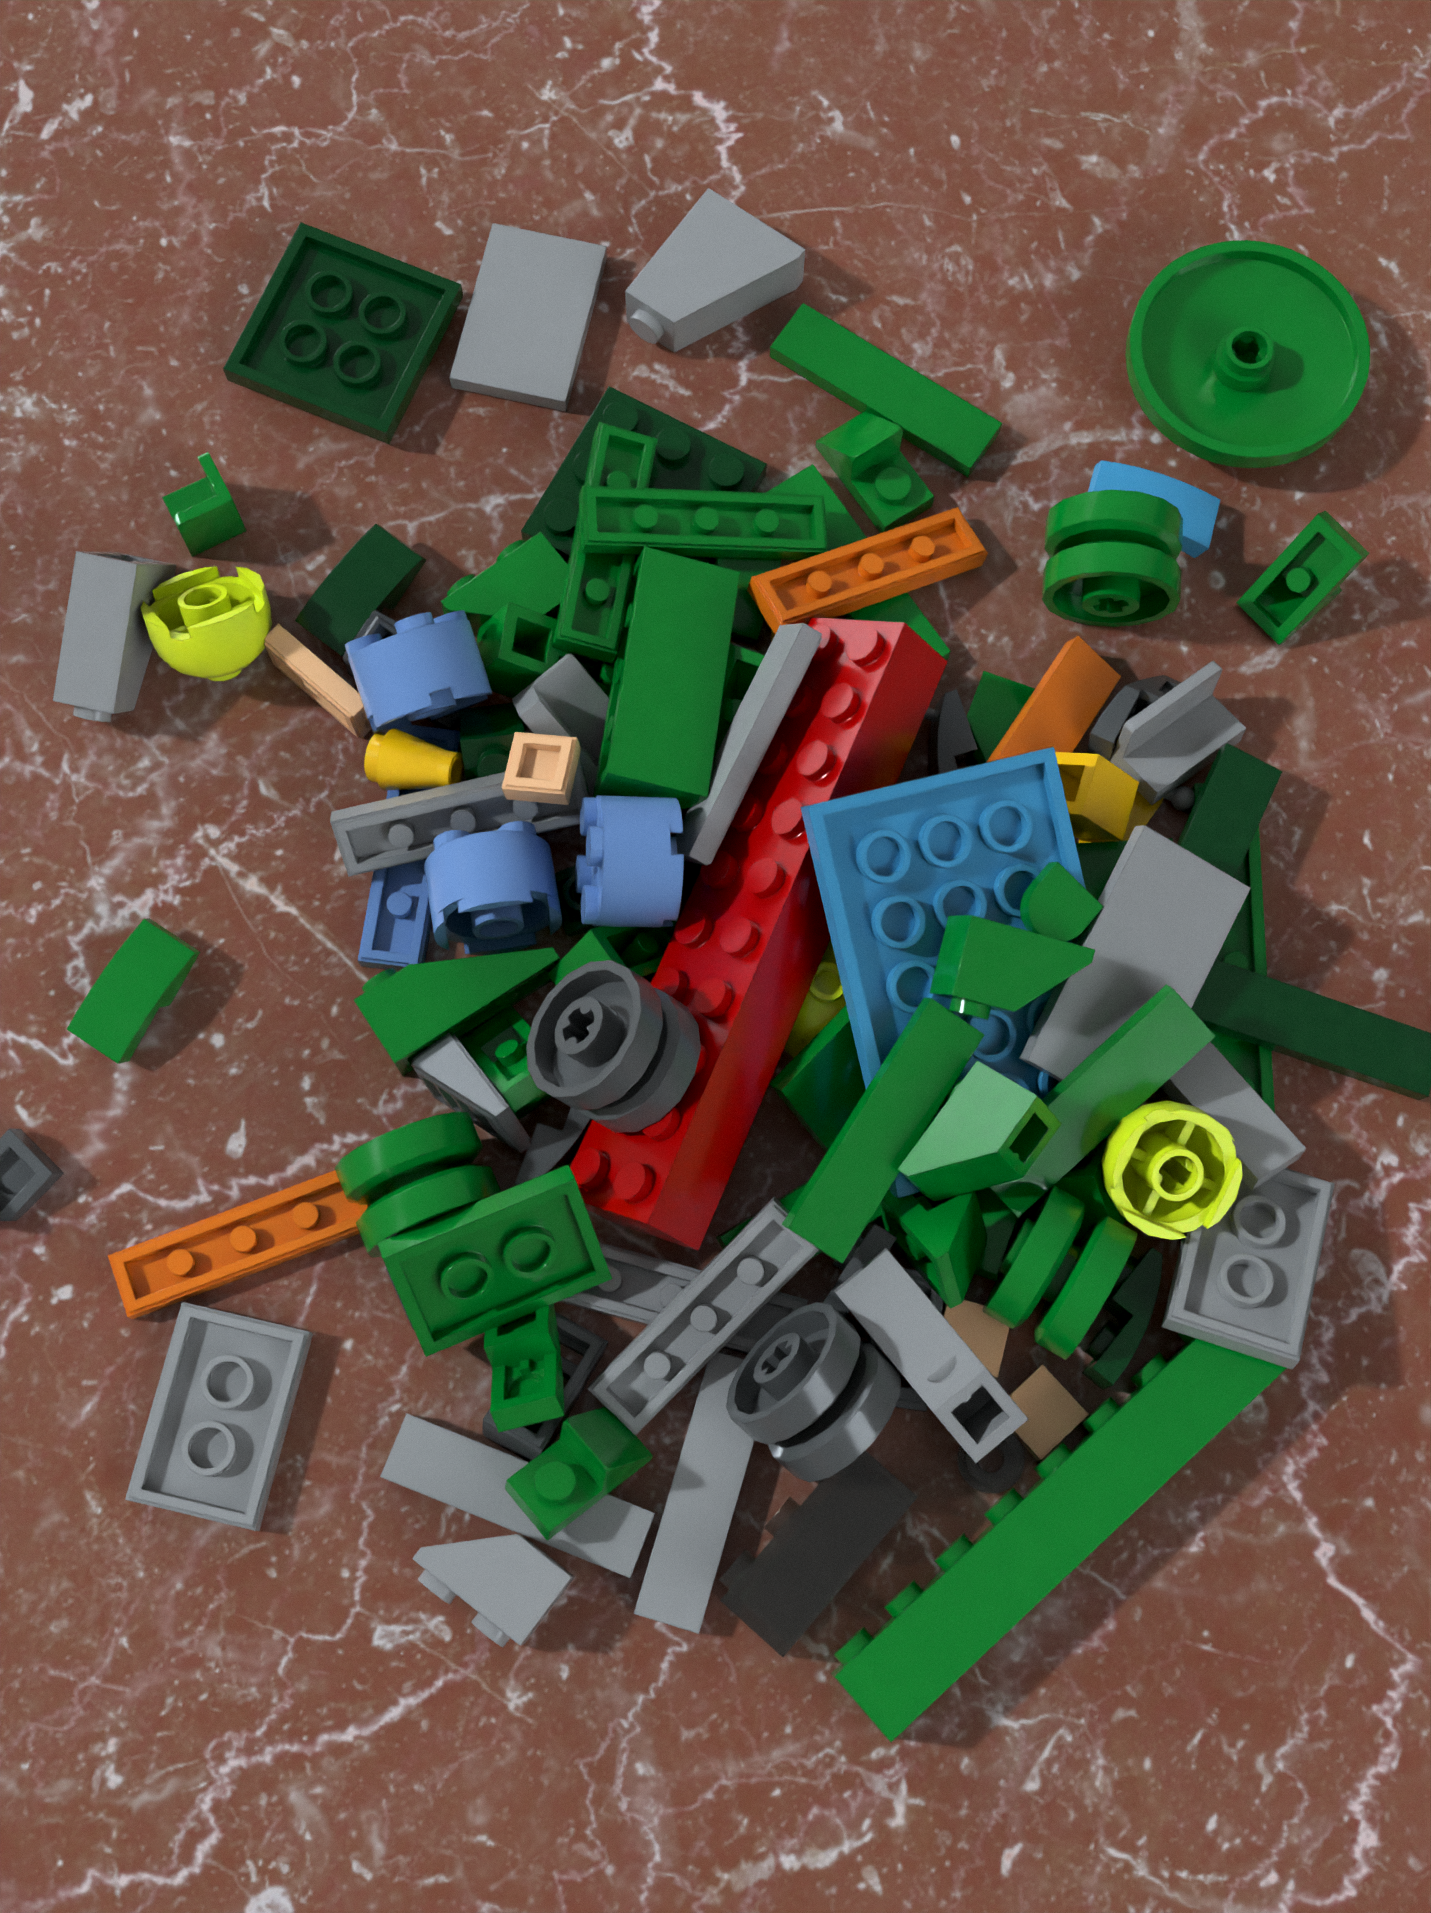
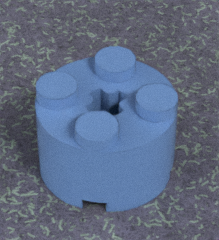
(420, 671)
(630, 861)
(492, 888)

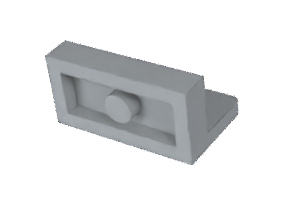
(570, 705)
(1176, 735)

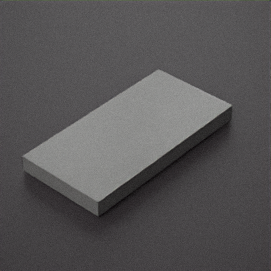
(1156, 928)

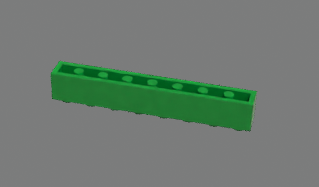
(1045, 1531)

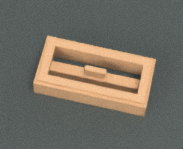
(317, 680)

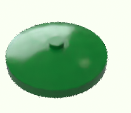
(1247, 354)

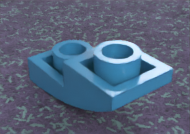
(1195, 505)

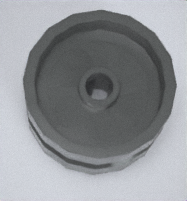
(613, 1047)
(814, 1392)

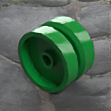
(1112, 558)
(415, 1176)
(1068, 1276)

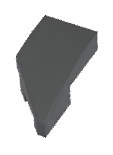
(1124, 706)
(24, 1174)

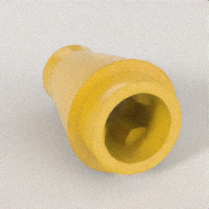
(408, 763)

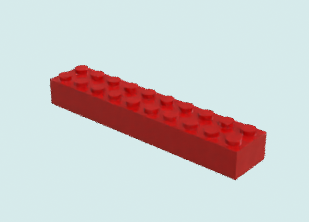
(760, 927)

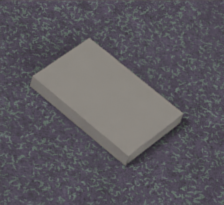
(528, 317)
(1254, 1270)
(219, 1416)

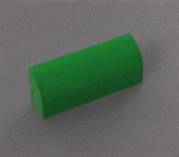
(668, 680)

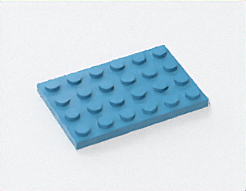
(926, 851)

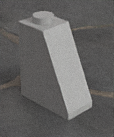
(711, 274)
(106, 634)

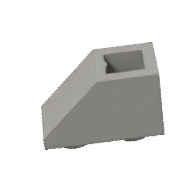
(499, 1577)

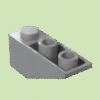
(931, 1355)

